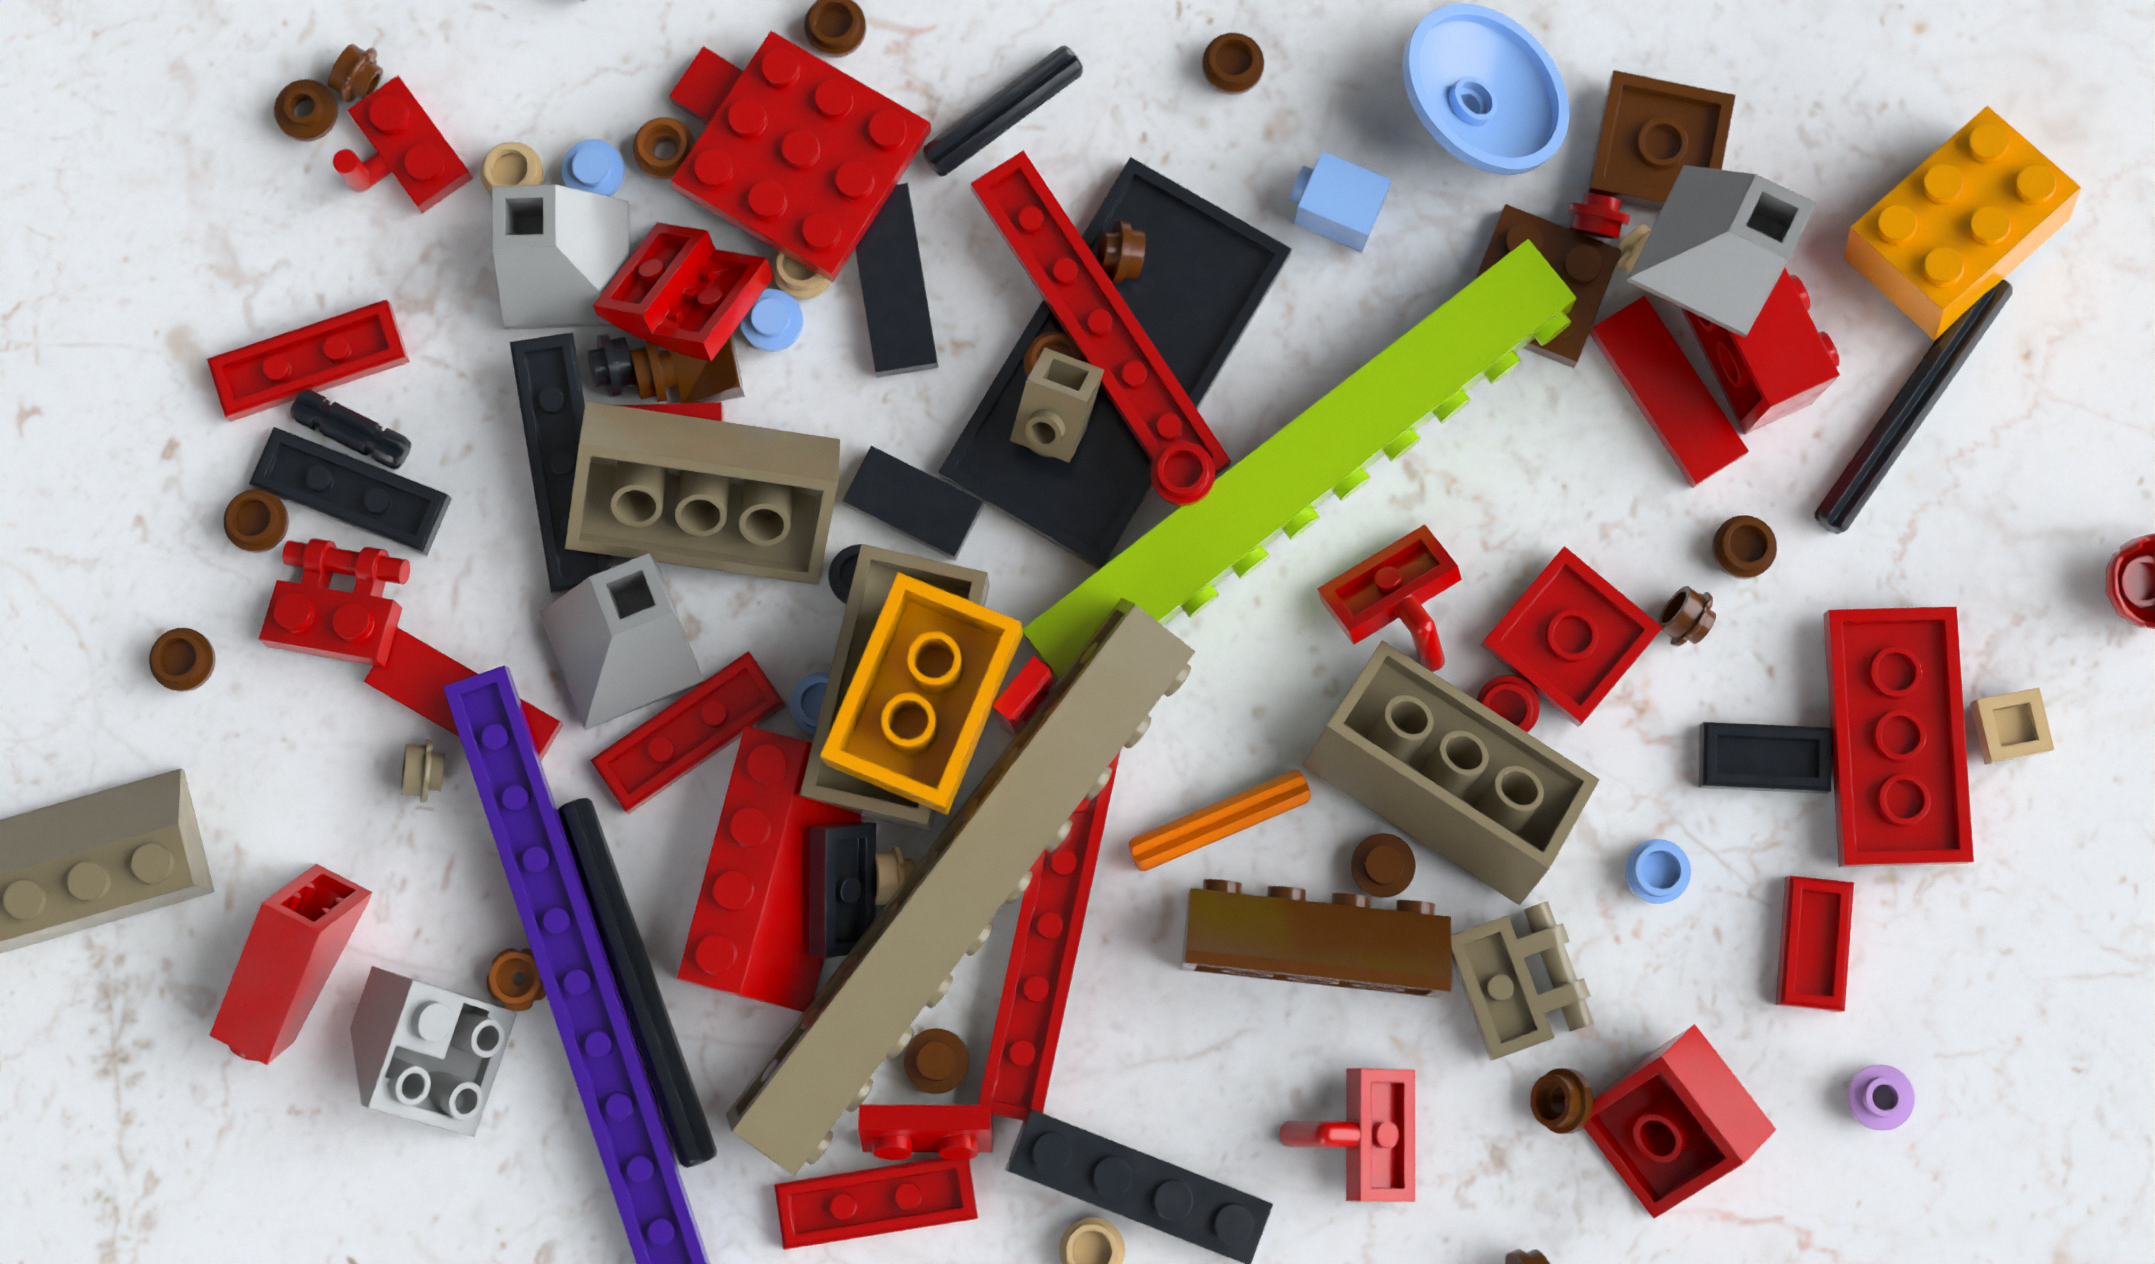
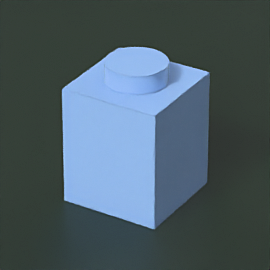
(1339, 200)

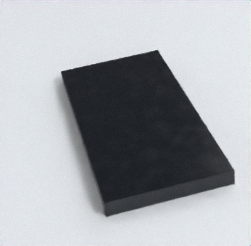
(1193, 300)

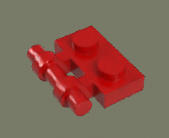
(332, 621)

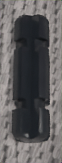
(350, 429)

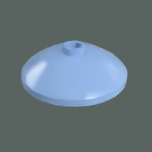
(1485, 89)

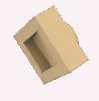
(2012, 726)

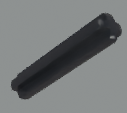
(1002, 110)

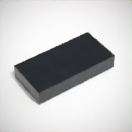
(913, 503)
(1765, 757)

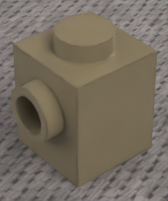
(1056, 405)

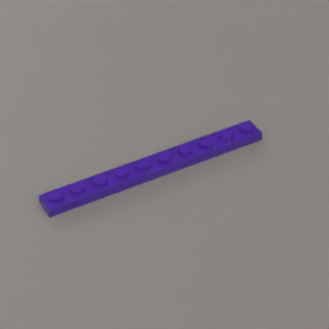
(575, 970)

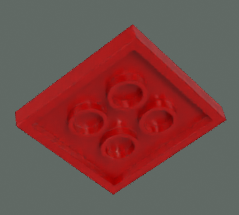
(801, 156)

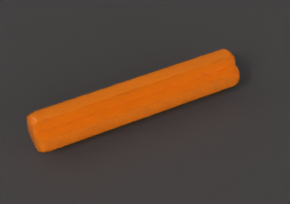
(1219, 820)

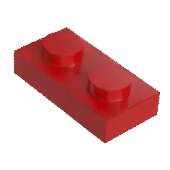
(951, 1130)

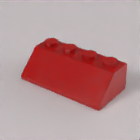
(755, 891)

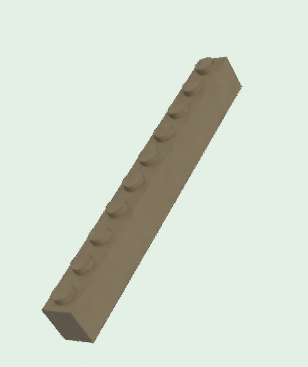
(960, 887)

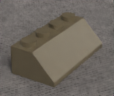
(703, 493)
(869, 590)
(1451, 773)
(99, 860)

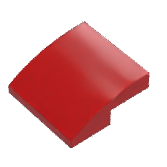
(683, 291)

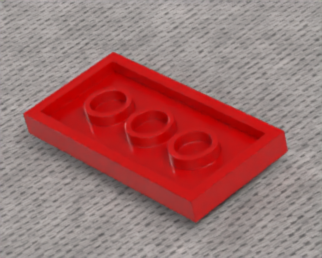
(1898, 737)

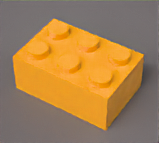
(1961, 222)
(922, 693)

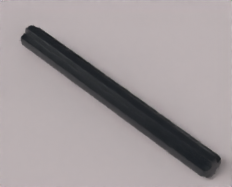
(637, 984)

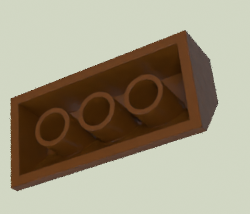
(1317, 941)

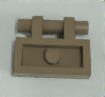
(1502, 989)

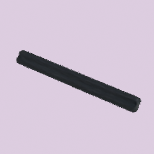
(1908, 411)

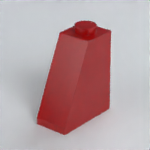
(287, 962)

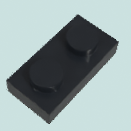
(841, 886)

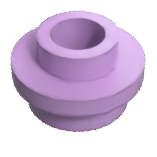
(1862, 1104)

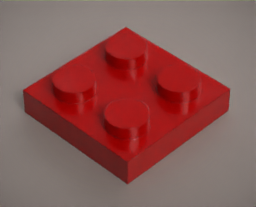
(1571, 636)

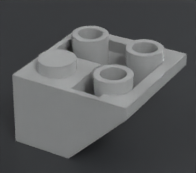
(1721, 244)
(556, 253)
(620, 642)
(427, 1051)

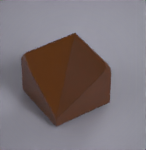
(709, 380)

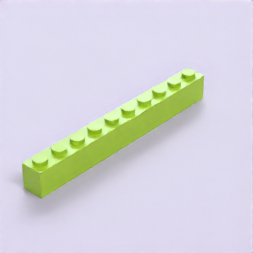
(1319, 454)

